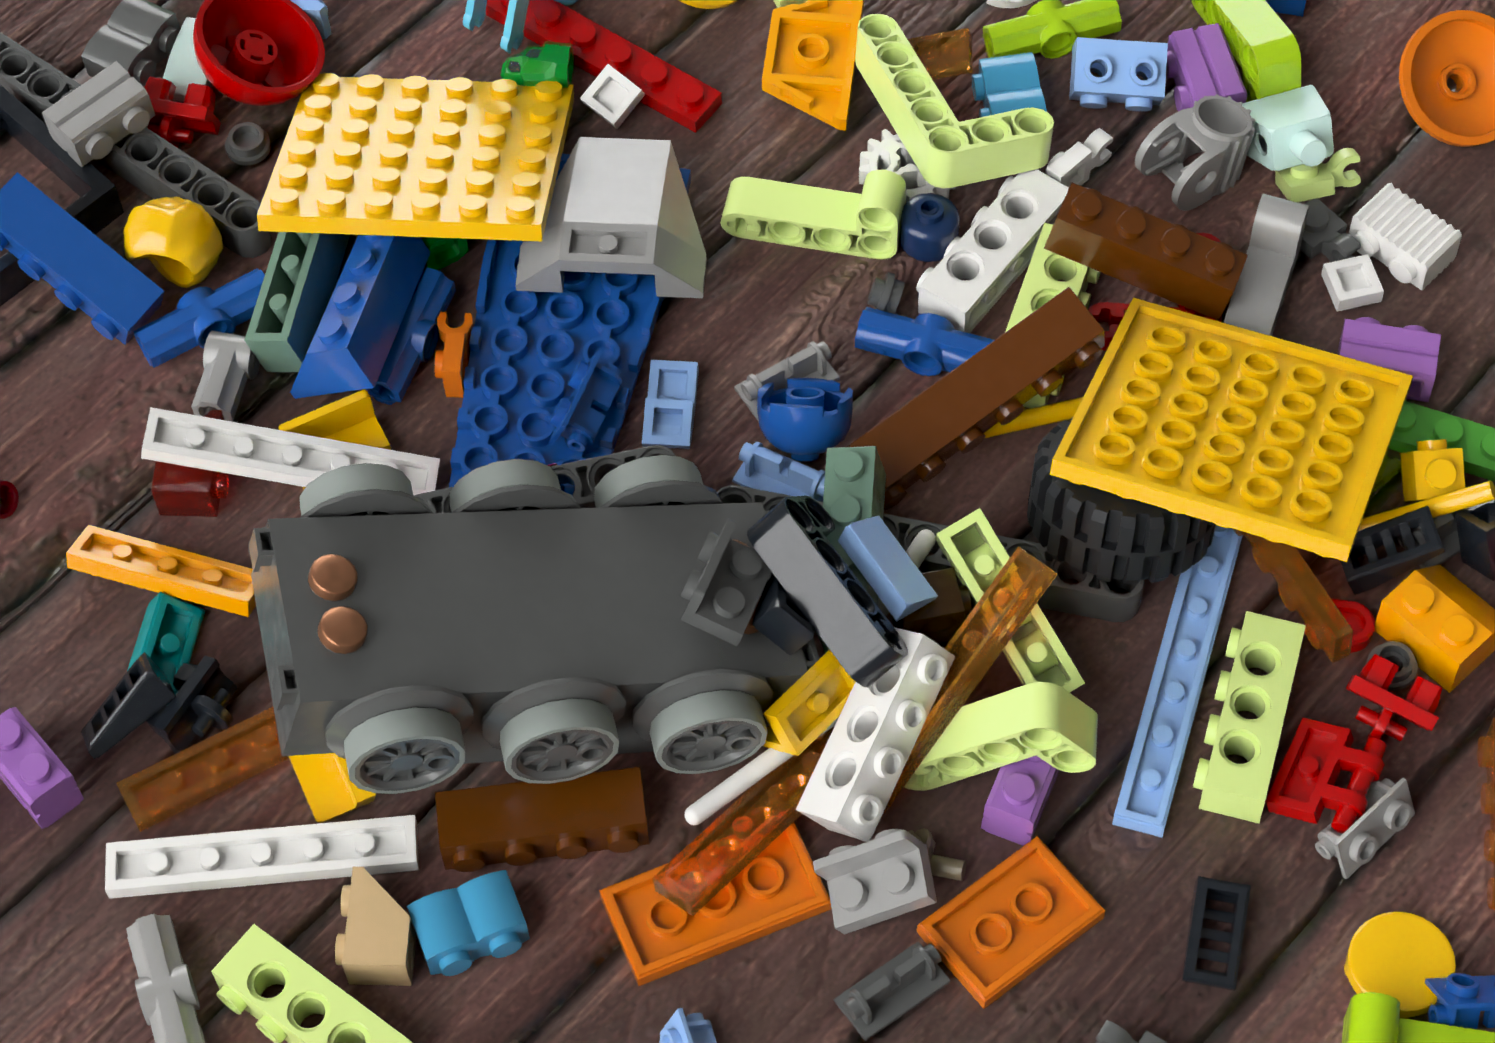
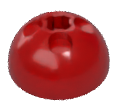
(257, 49)

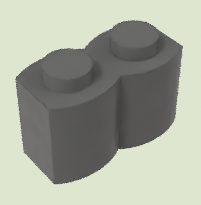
(135, 37)

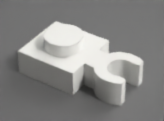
(1080, 159)

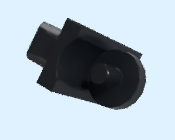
(197, 705)

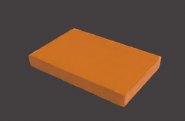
(1011, 922)

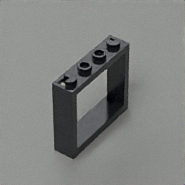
(98, 198)

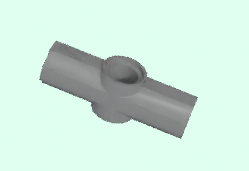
(164, 981)

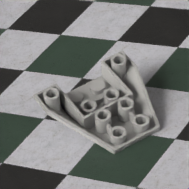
(618, 212)

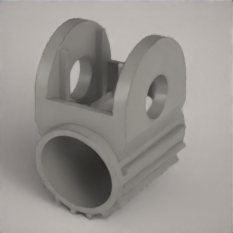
(1211, 126)

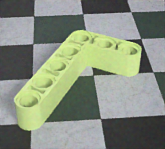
(940, 145)

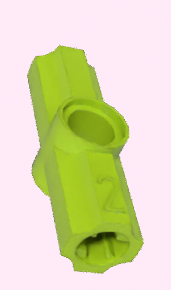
(1052, 28)

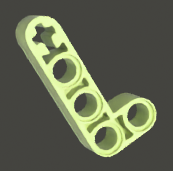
(819, 217)
(1009, 728)

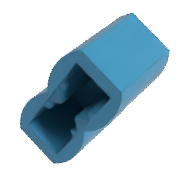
(1007, 84)
(469, 923)

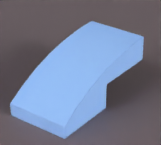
(670, 404)

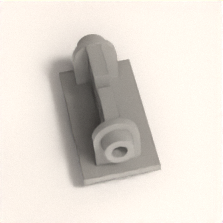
(804, 364)
(1386, 813)

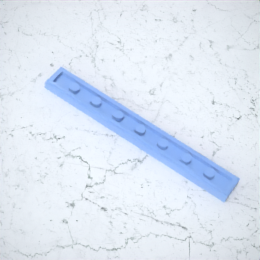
(1176, 688)

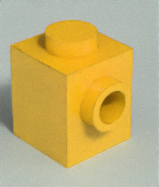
(1431, 470)

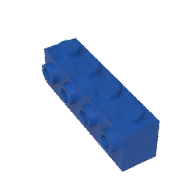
(75, 262)

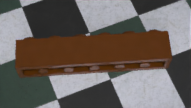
(984, 392)

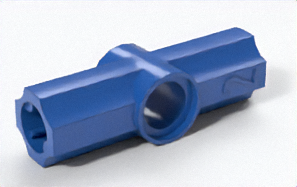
(197, 315)
(416, 336)
(922, 343)

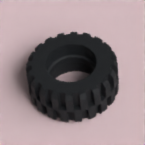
(1107, 532)

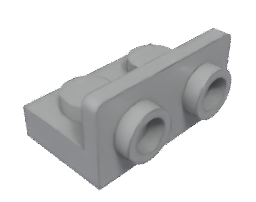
(877, 879)

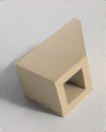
(377, 937)

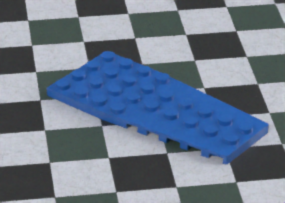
(529, 348)

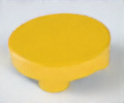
(1395, 957)

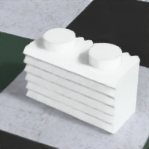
(1405, 237)

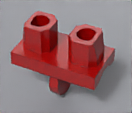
(178, 120)
(1416, 707)

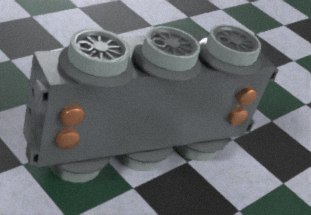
(507, 626)

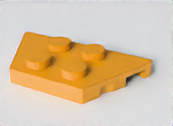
(814, 57)

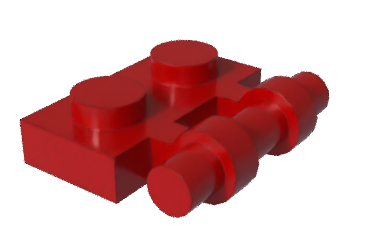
(1312, 767)

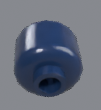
(928, 226)

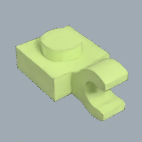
(1318, 181)

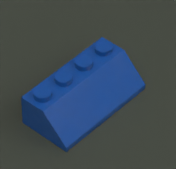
(362, 316)

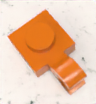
(454, 358)

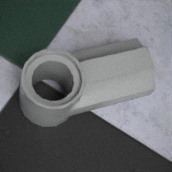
(226, 369)

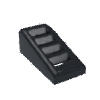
(1380, 571)
(781, 618)
(131, 703)
(1225, 892)

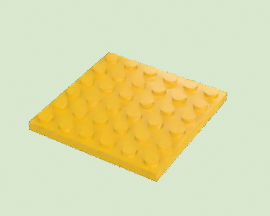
(419, 158)
(1235, 428)

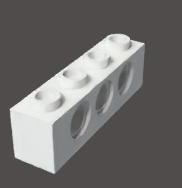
(991, 272)
(875, 741)

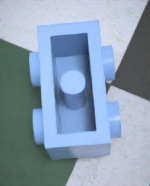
(1117, 65)

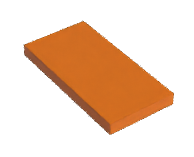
(762, 899)

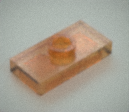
(945, 53)

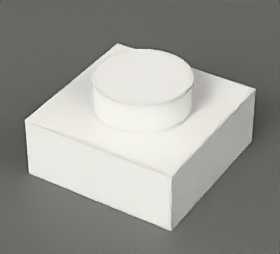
(612, 96)
(1352, 282)

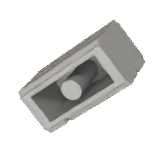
(99, 114)

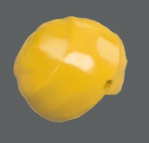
(175, 238)

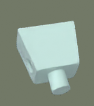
(1290, 129)

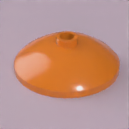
(1458, 48)

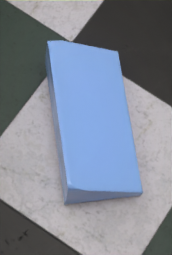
(886, 567)

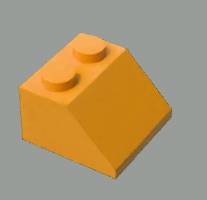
(1440, 623)

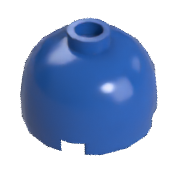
(805, 416)

